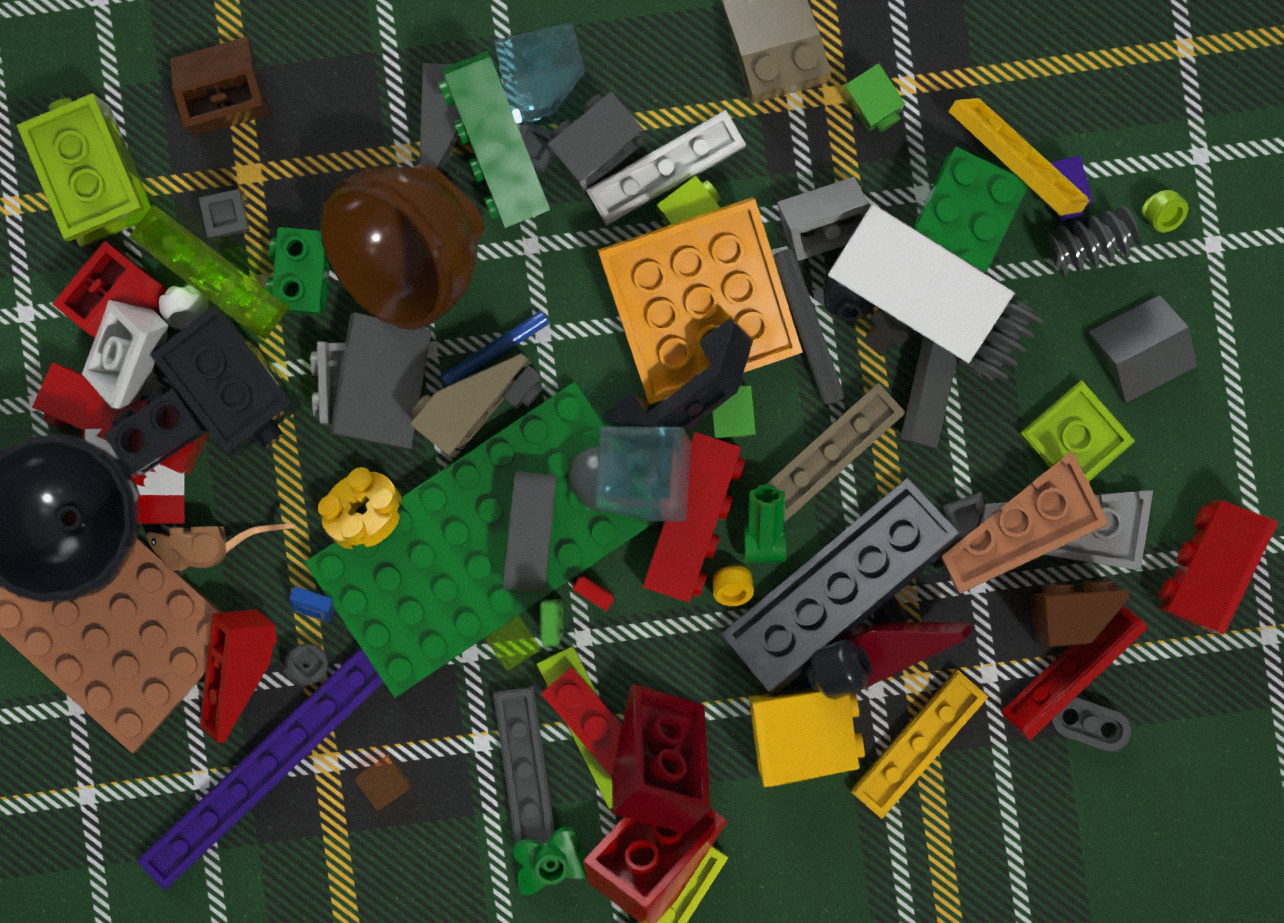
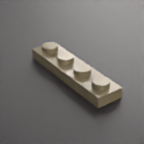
(836, 448)

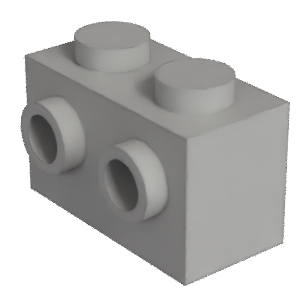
(823, 217)

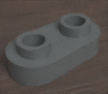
(1088, 724)

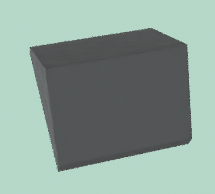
(1144, 348)

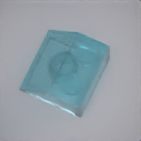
(644, 472)

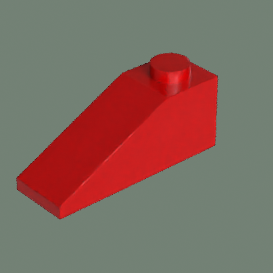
(235, 664)

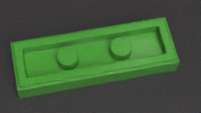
(552, 621)

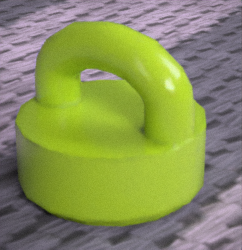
(1165, 210)

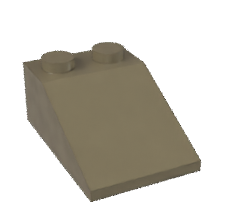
(776, 46)
(463, 408)

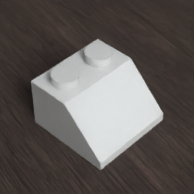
(121, 352)

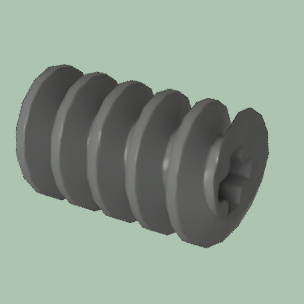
(1093, 238)
(1000, 342)

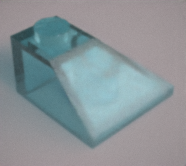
(539, 70)

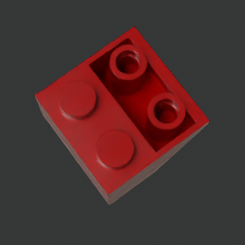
(104, 278)

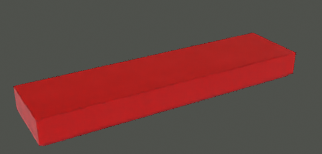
(1071, 674)

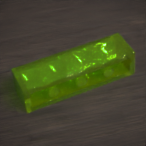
(209, 272)

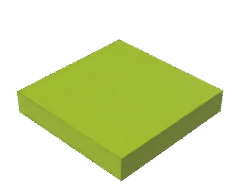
(1078, 424)

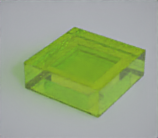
(513, 643)

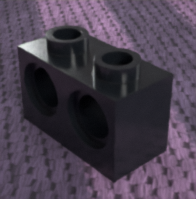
(159, 440)

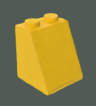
(804, 735)

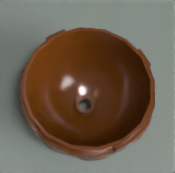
(402, 242)

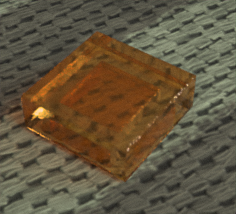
(383, 782)

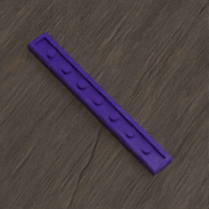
(261, 770)

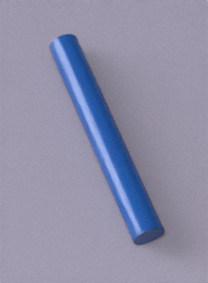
(495, 349)

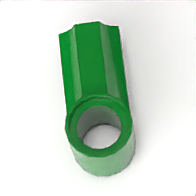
(765, 530)

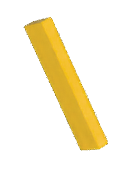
(1019, 156)
(919, 743)

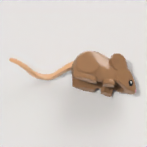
(199, 545)

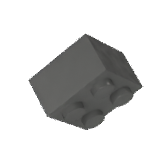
(595, 141)

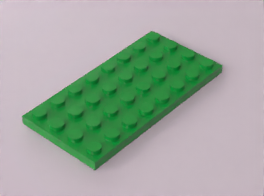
(442, 568)

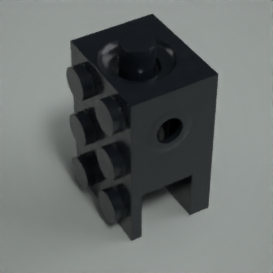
(227, 382)

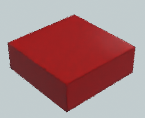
(594, 593)

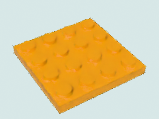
(688, 281)

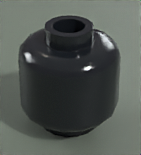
(844, 302)
(839, 669)

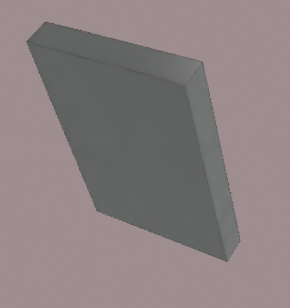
(379, 382)

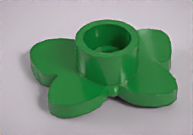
(549, 861)

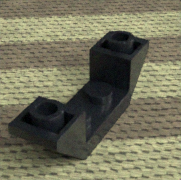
(728, 353)

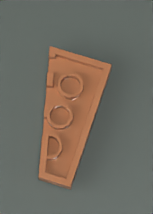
(1033, 523)

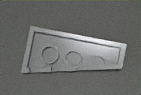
(1114, 545)

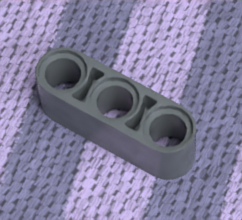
(529, 531)

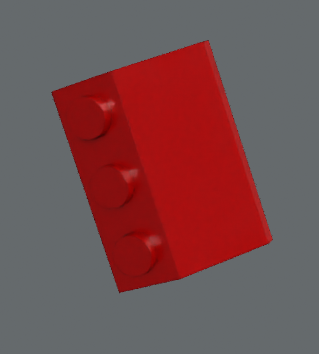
(1216, 566)

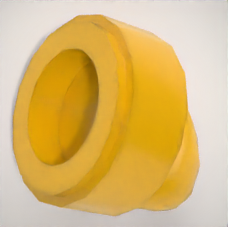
(733, 585)

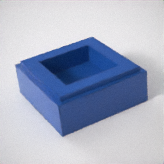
(311, 604)

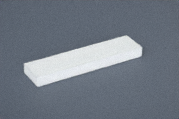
(666, 168)

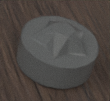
(306, 664)

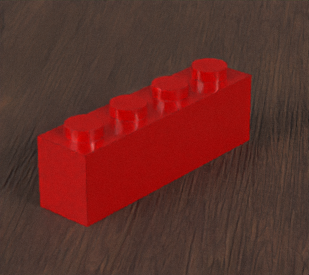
(63, 402)
(686, 543)

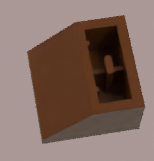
(218, 87)
(1074, 616)

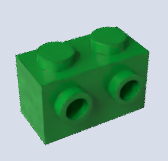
(299, 271)

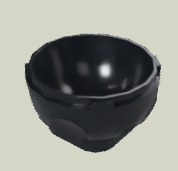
(38, 487)

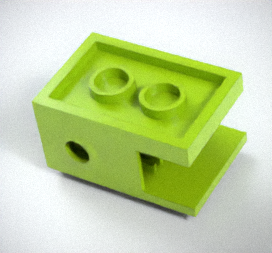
(85, 169)

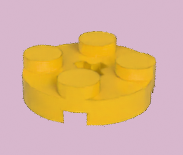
(347, 496)

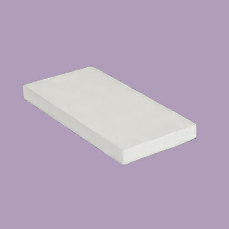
(920, 283)

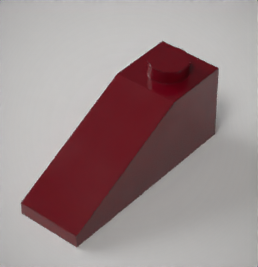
(904, 644)

